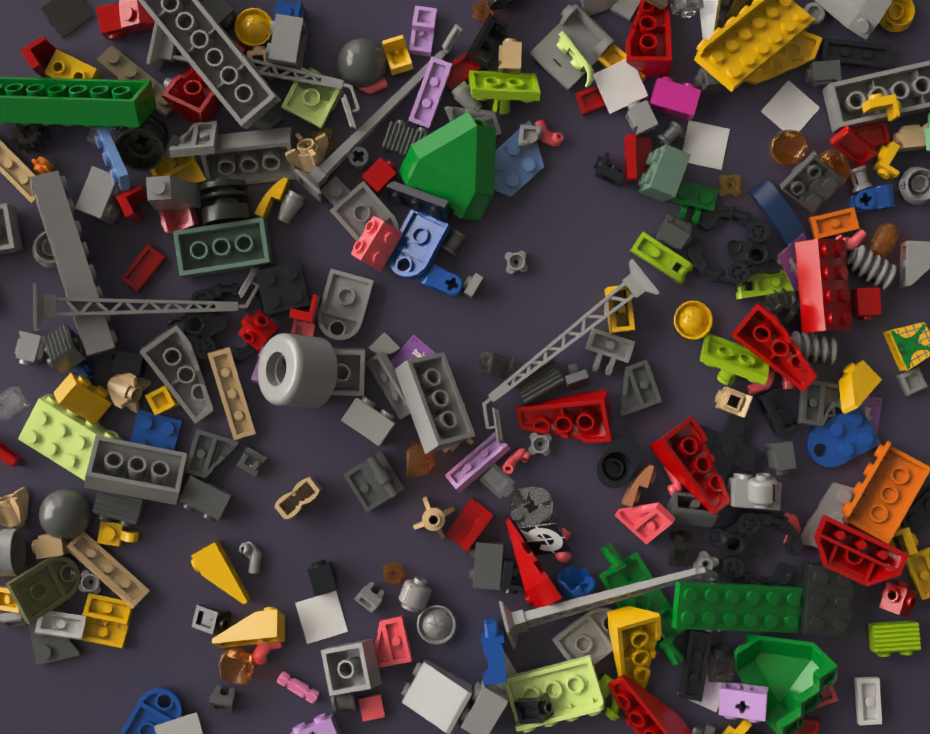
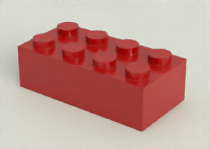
(823, 285)

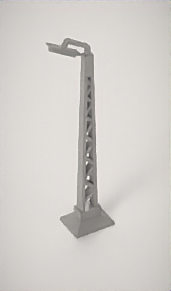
(163, 49)
(318, 176)
(635, 282)
(45, 305)
(520, 621)

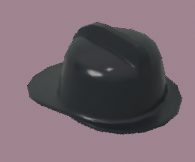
(619, 462)

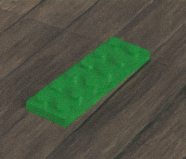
(737, 607)

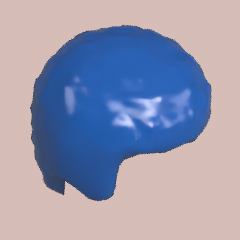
(576, 582)

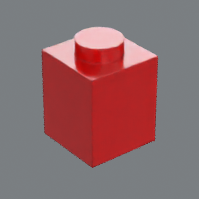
(110, 22)
(379, 175)
(866, 303)

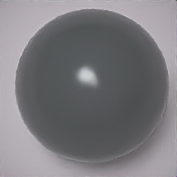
(362, 63)
(65, 514)

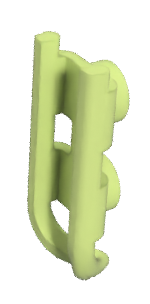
(579, 61)

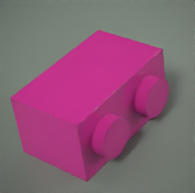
(674, 98)

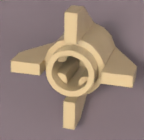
(308, 153)
(127, 390)
(14, 509)
(439, 513)

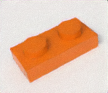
(834, 223)

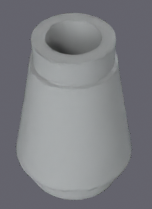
(462, 95)
(290, 205)

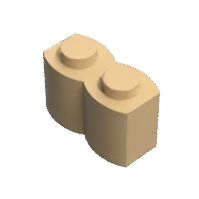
(294, 501)

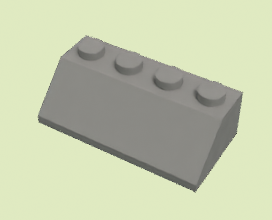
(251, 156)
(434, 402)
(135, 470)

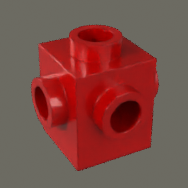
(257, 329)
(898, 598)

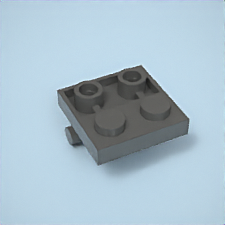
(812, 182)
(374, 481)

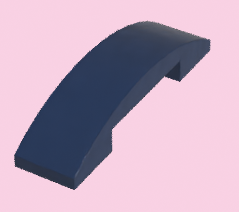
(777, 211)

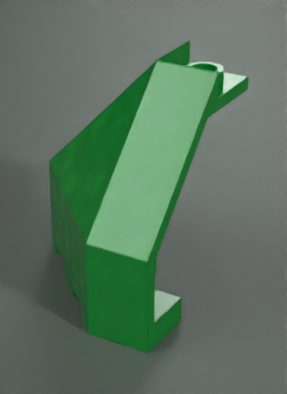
(455, 165)
(792, 671)

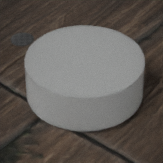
(816, 12)

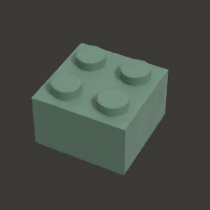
(663, 173)

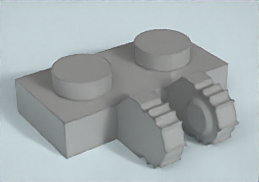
(610, 346)

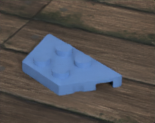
(515, 166)

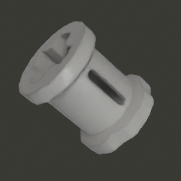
(859, 179)

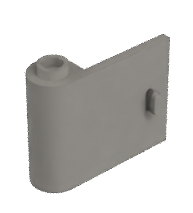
(586, 36)

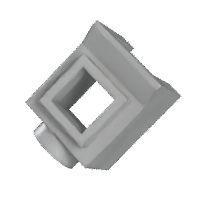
(641, 117)
(30, 348)

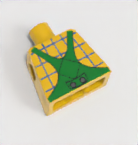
(909, 344)

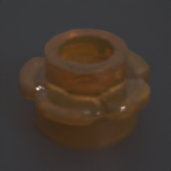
(477, 7)
(388, 577)

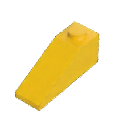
(218, 569)
(256, 629)

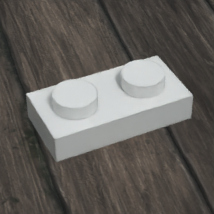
(61, 625)
(868, 700)

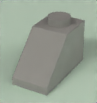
(913, 261)

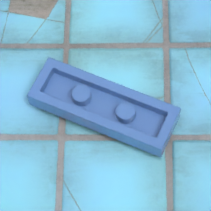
(111, 157)

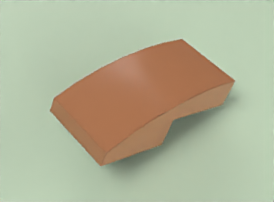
(642, 478)

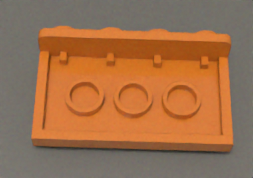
(885, 493)

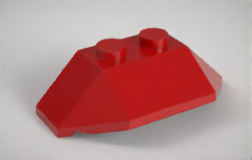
(857, 553)

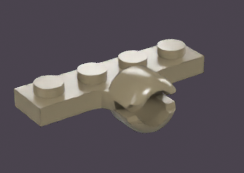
(124, 69)

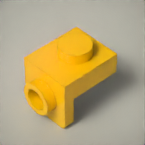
(397, 55)
(880, 102)
(885, 156)
(906, 540)

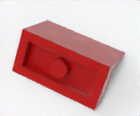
(38, 53)
(635, 156)
(129, 203)
(308, 317)
(469, 524)

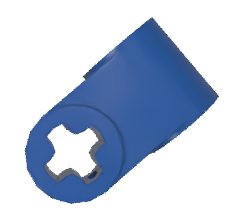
(875, 199)
(438, 279)

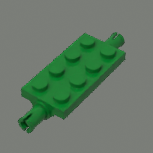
(633, 570)

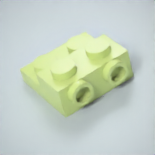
(311, 101)

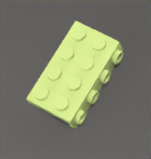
(62, 435)
(571, 689)

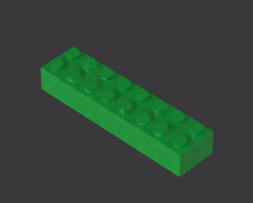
(75, 101)

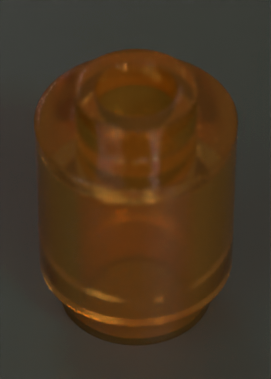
(884, 239)

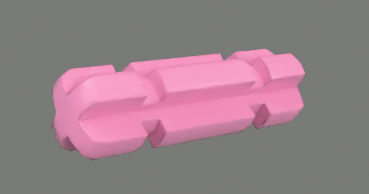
(297, 687)

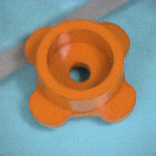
(42, 166)

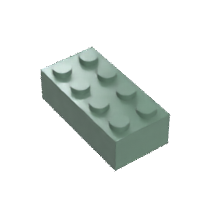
(223, 248)

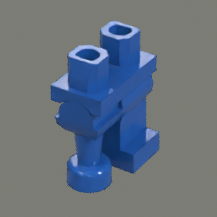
(492, 642)

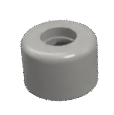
(297, 371)

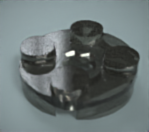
(523, 499)

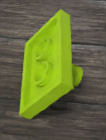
(504, 88)
(732, 360)

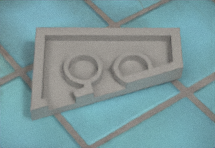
(831, 506)

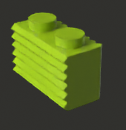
(894, 637)

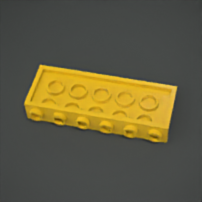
(751, 40)

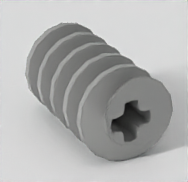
(872, 266)
(816, 346)

